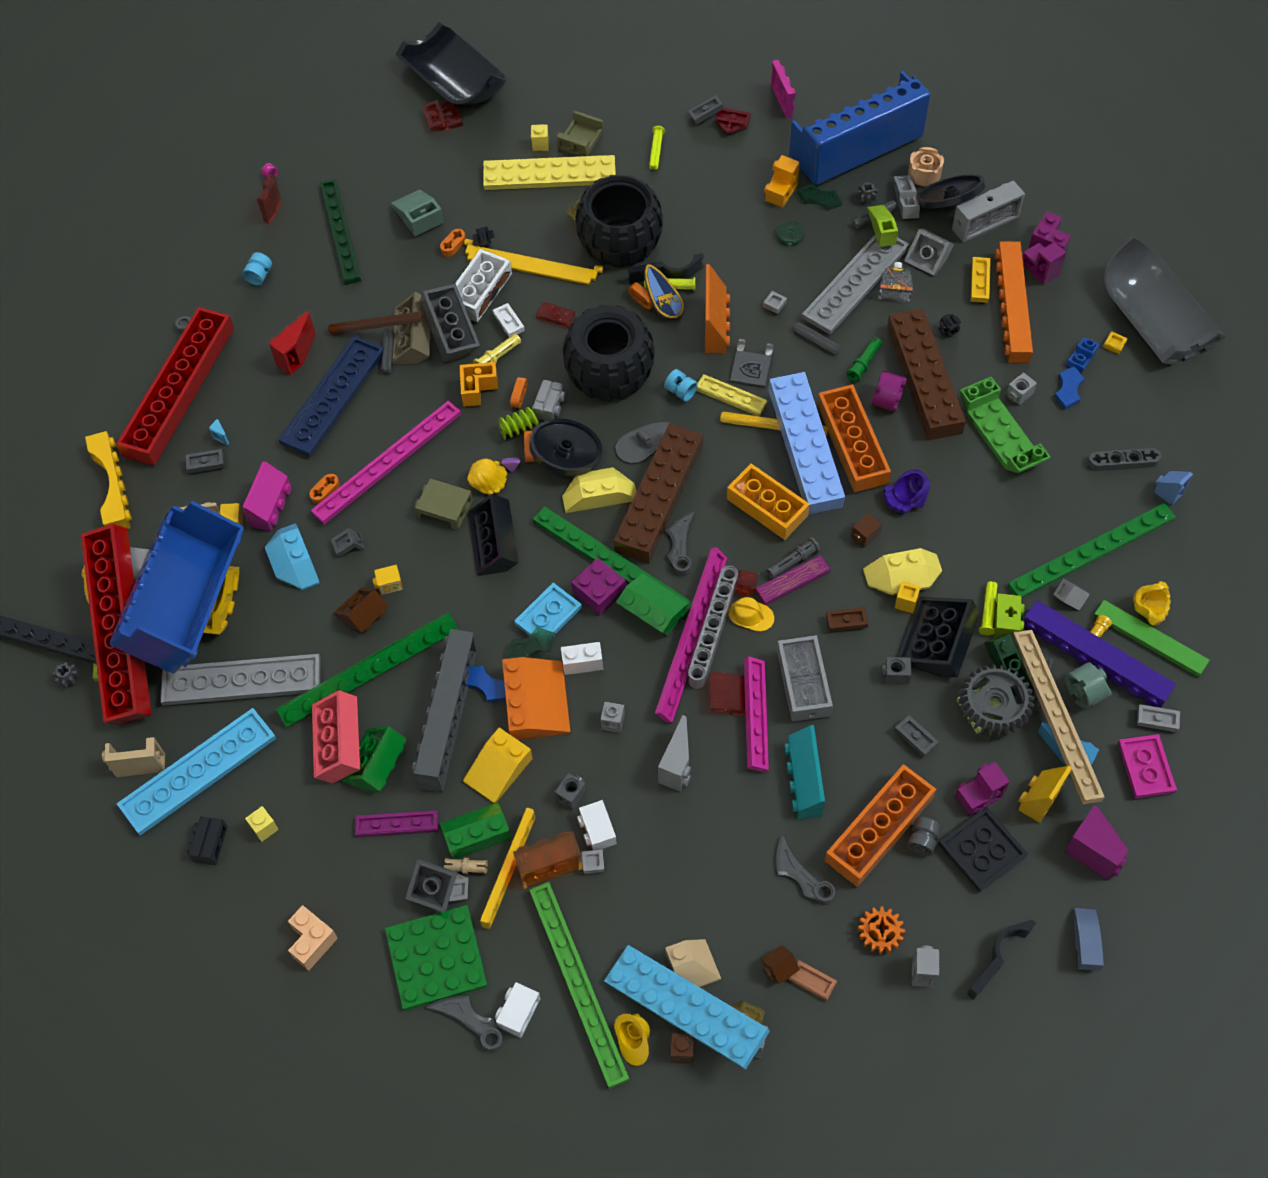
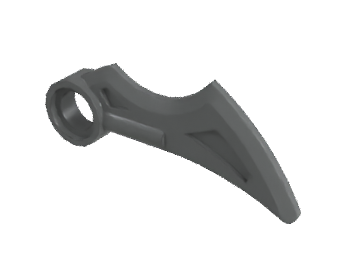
(678, 533)
(789, 866)
(461, 1010)

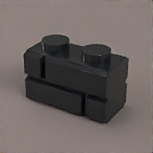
(207, 840)

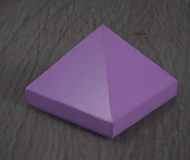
(511, 463)

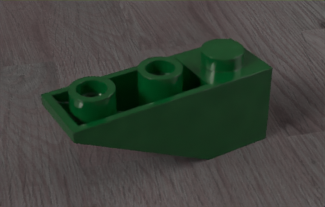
(1004, 652)

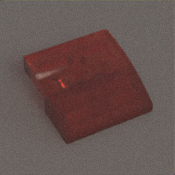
(442, 116)
(269, 199)
(727, 693)

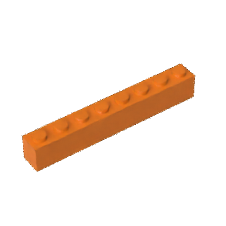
(1014, 302)

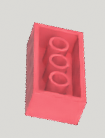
(335, 737)

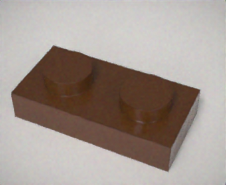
(847, 619)

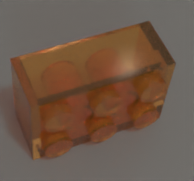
(548, 859)

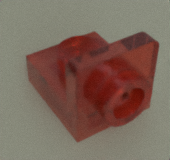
(746, 583)

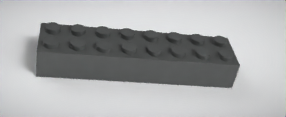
(445, 711)

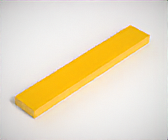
(507, 870)

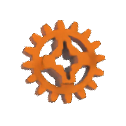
(890, 930)

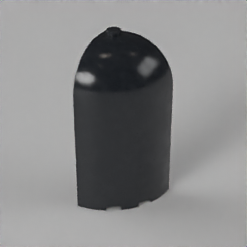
(452, 66)

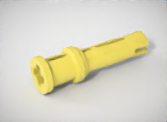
(499, 351)

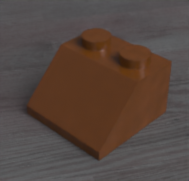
(362, 609)

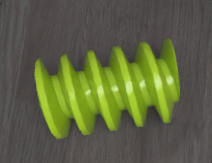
(517, 422)

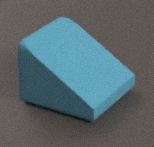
(218, 432)

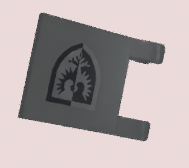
(751, 367)

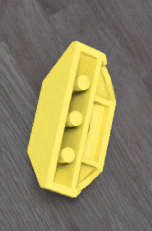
(598, 490)
(910, 566)

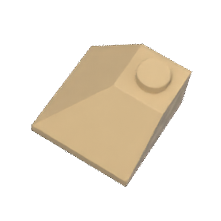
(693, 962)

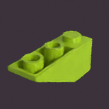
(883, 225)

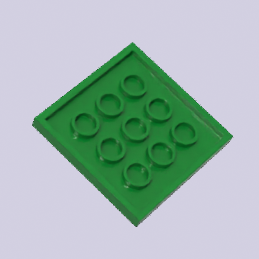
(435, 957)

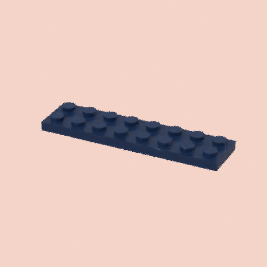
(331, 396)

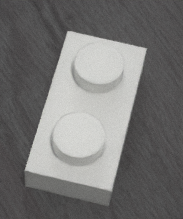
(508, 320)

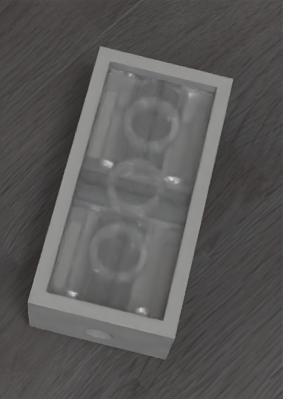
(988, 211)
(804, 678)

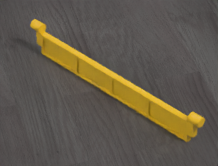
(540, 266)

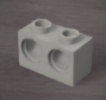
(925, 967)

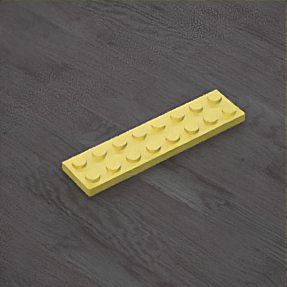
(547, 172)

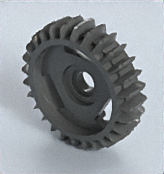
(998, 687)

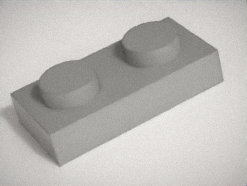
(1158, 718)

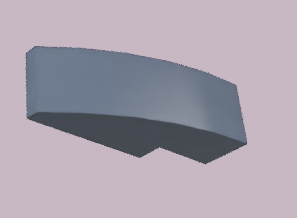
(1088, 939)

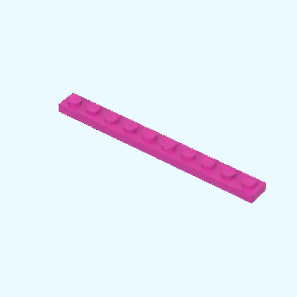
(385, 462)
(682, 659)

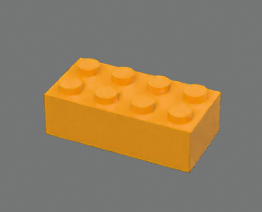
(768, 501)

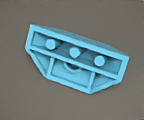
(291, 559)

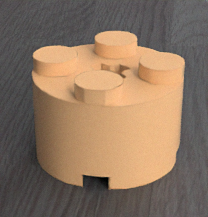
(925, 166)

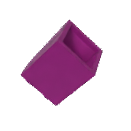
(1098, 845)

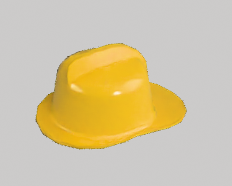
(751, 614)
(632, 1037)

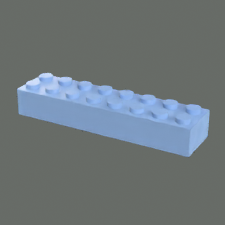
(806, 443)

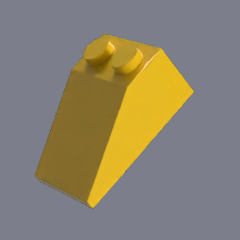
(498, 765)
(1043, 792)

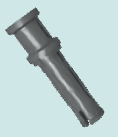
(800, 554)

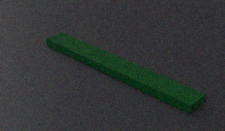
(340, 232)

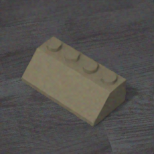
(412, 340)

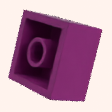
(598, 586)

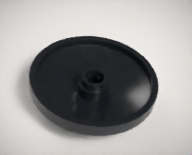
(951, 191)
(565, 447)

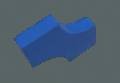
(1070, 381)
(490, 687)

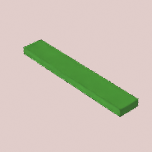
(1153, 639)

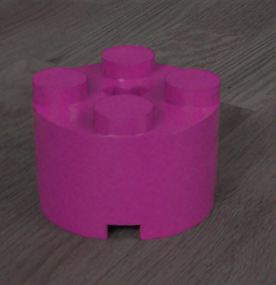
(888, 391)

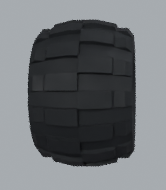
(619, 200)
(614, 374)

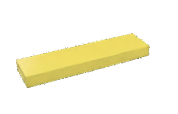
(731, 395)

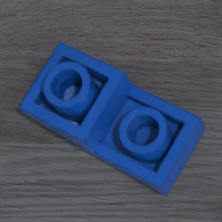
(1083, 354)

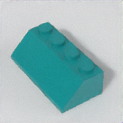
(805, 773)

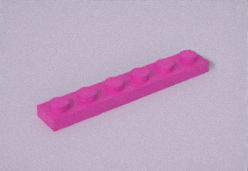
(756, 714)

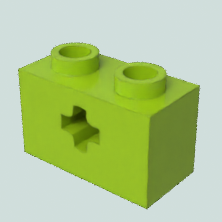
(1008, 606)

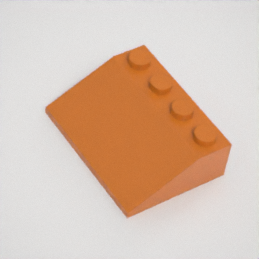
(716, 313)
(535, 698)

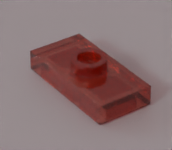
(556, 314)

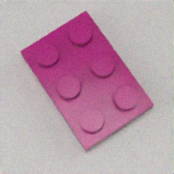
(781, 86)
(1147, 766)

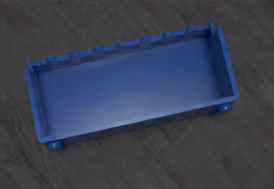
(864, 135)
(177, 587)

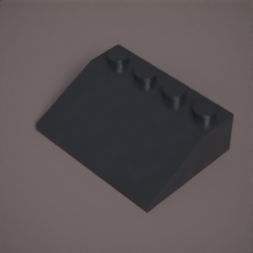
(940, 635)

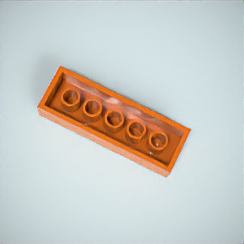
(853, 438)
(880, 825)

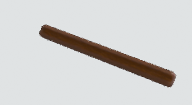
(373, 323)

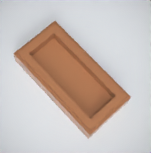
(813, 981)

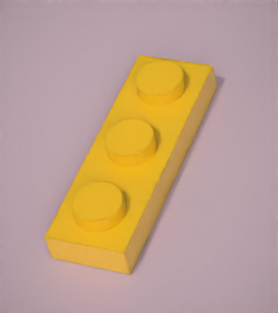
(980, 279)

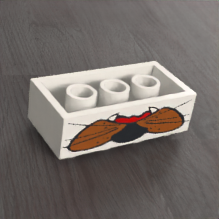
(482, 282)

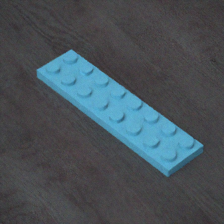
(196, 771)
(687, 1007)

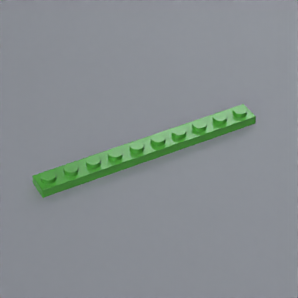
(579, 986)

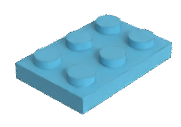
(548, 611)

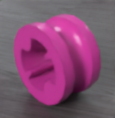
(269, 169)

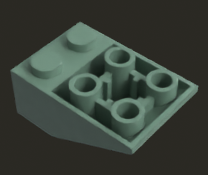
(418, 212)

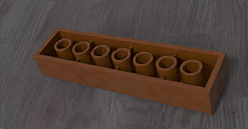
(925, 374)
(658, 493)

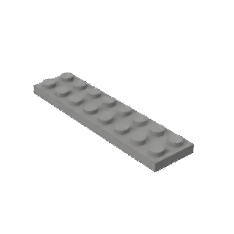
(852, 284)
(241, 679)

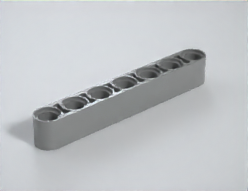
(712, 634)

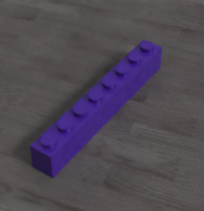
(1087, 647)

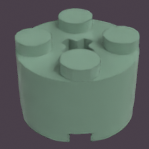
(1087, 685)

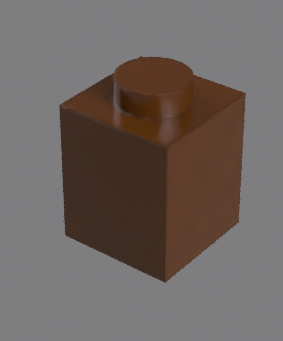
(866, 530)
(780, 965)
(682, 1048)

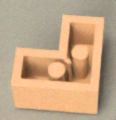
(314, 939)

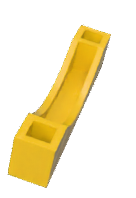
(102, 452)

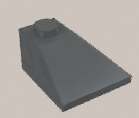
(431, 885)

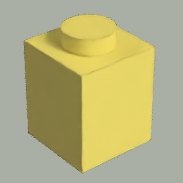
(540, 137)
(261, 824)

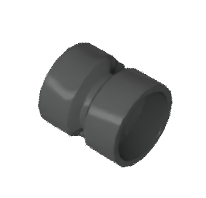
(924, 836)

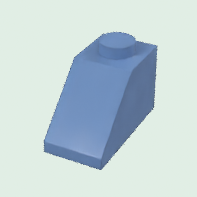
(1172, 485)

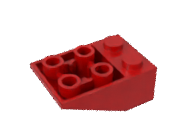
(293, 344)

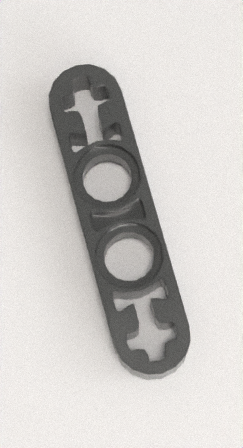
(1123, 456)

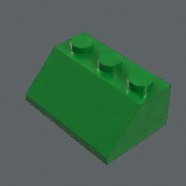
(653, 603)
(377, 758)
(475, 831)

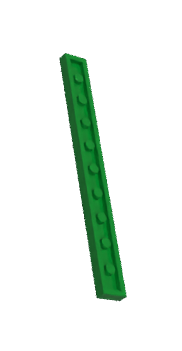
(594, 549)
(1091, 551)
(368, 668)

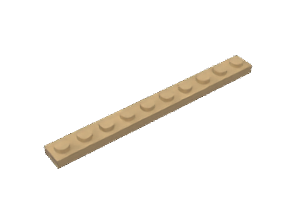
(1058, 717)

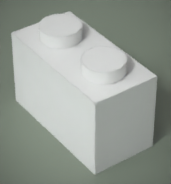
(582, 658)
(597, 826)
(517, 1009)

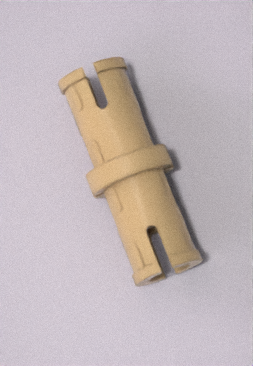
(466, 865)

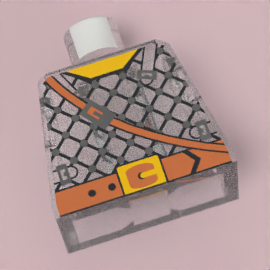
(896, 284)

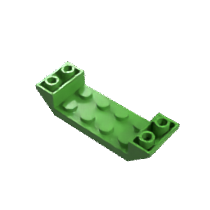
(999, 427)

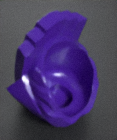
(907, 492)

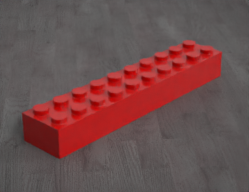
(175, 386)
(109, 584)

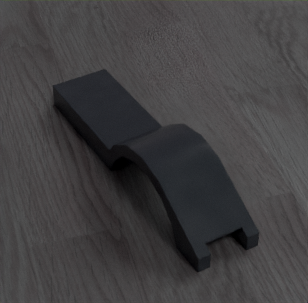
(636, 273)
(1021, 929)

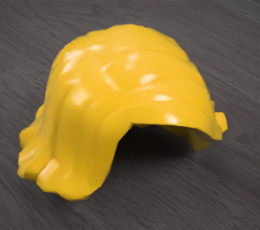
(487, 476)
(1153, 602)

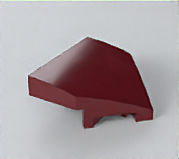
(732, 120)

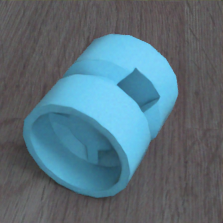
(257, 268)
(682, 386)

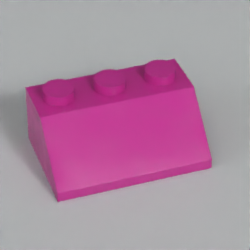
(266, 497)

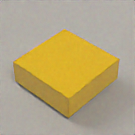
(1115, 342)

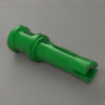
(861, 364)

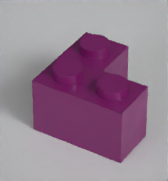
(1048, 232)
(1044, 262)
(986, 789)

